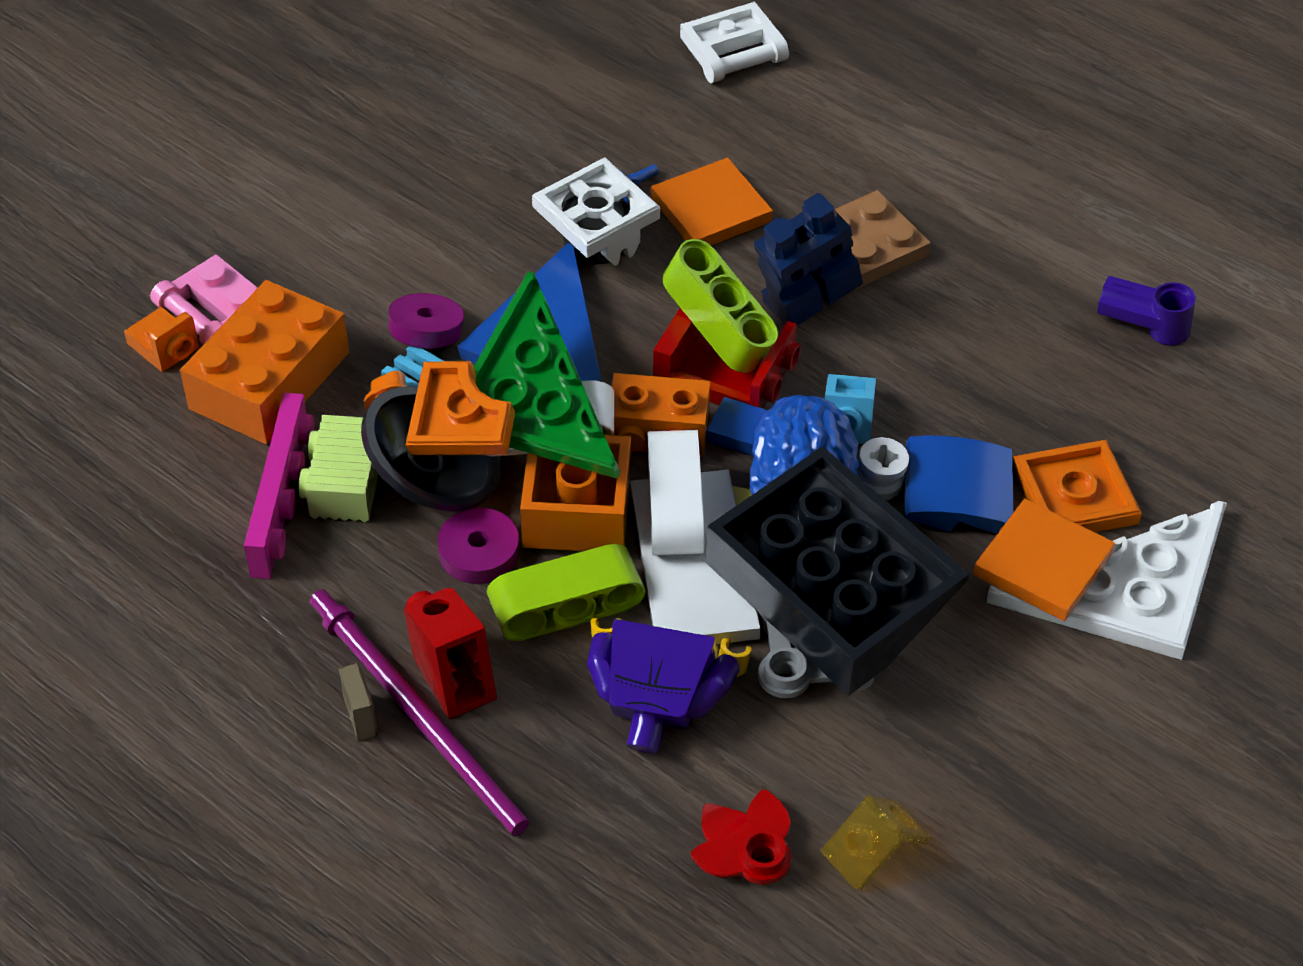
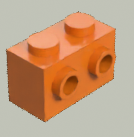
(659, 407)

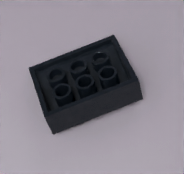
(833, 568)

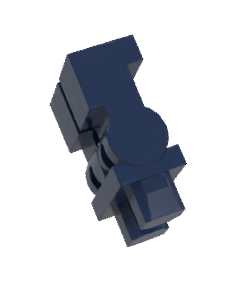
(807, 261)

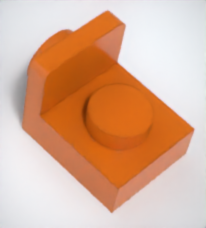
(163, 338)

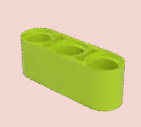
(720, 306)
(565, 592)

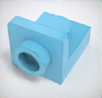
(855, 399)

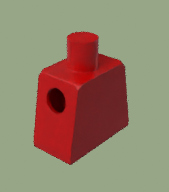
(446, 626)

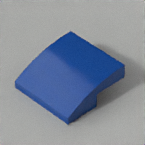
(958, 482)

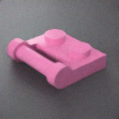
(211, 285)

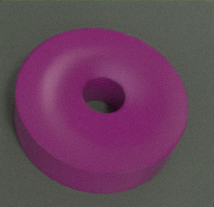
(425, 320)
(475, 527)

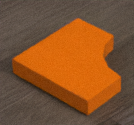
(455, 415)

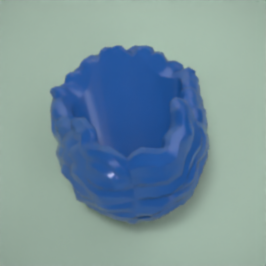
(794, 431)

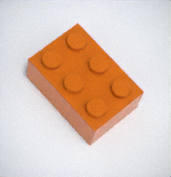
(263, 350)

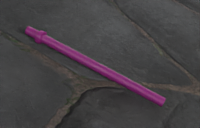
(339, 621)

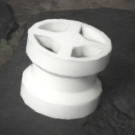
(886, 453)

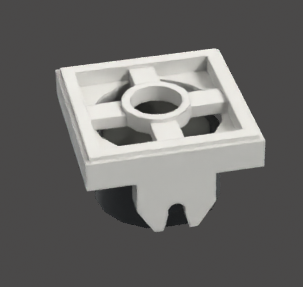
(594, 215)

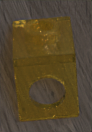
(871, 838)

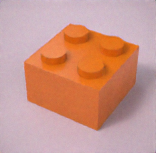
(574, 506)

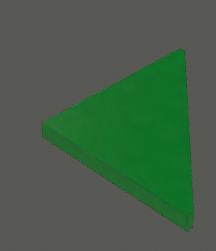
(534, 371)

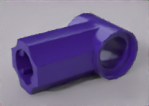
(1162, 309)

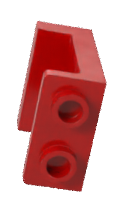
(688, 355)

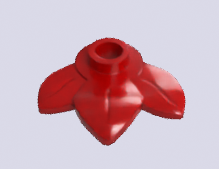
(740, 837)

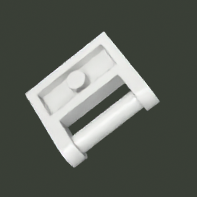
(730, 32)

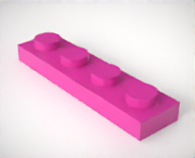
(275, 495)

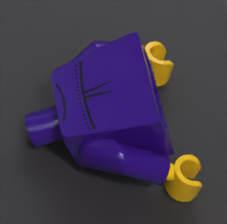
(660, 676)

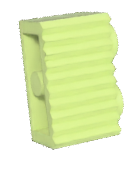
(340, 474)

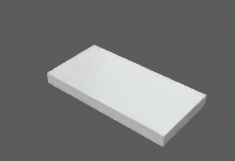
(682, 587)

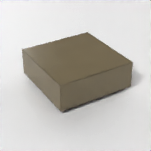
(358, 701)

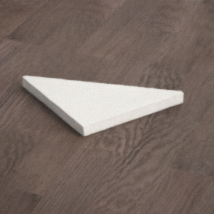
(1145, 588)

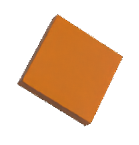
(712, 203)
(1079, 485)
(1044, 559)

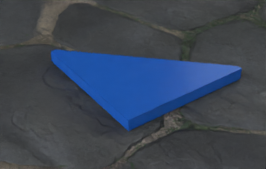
(564, 295)

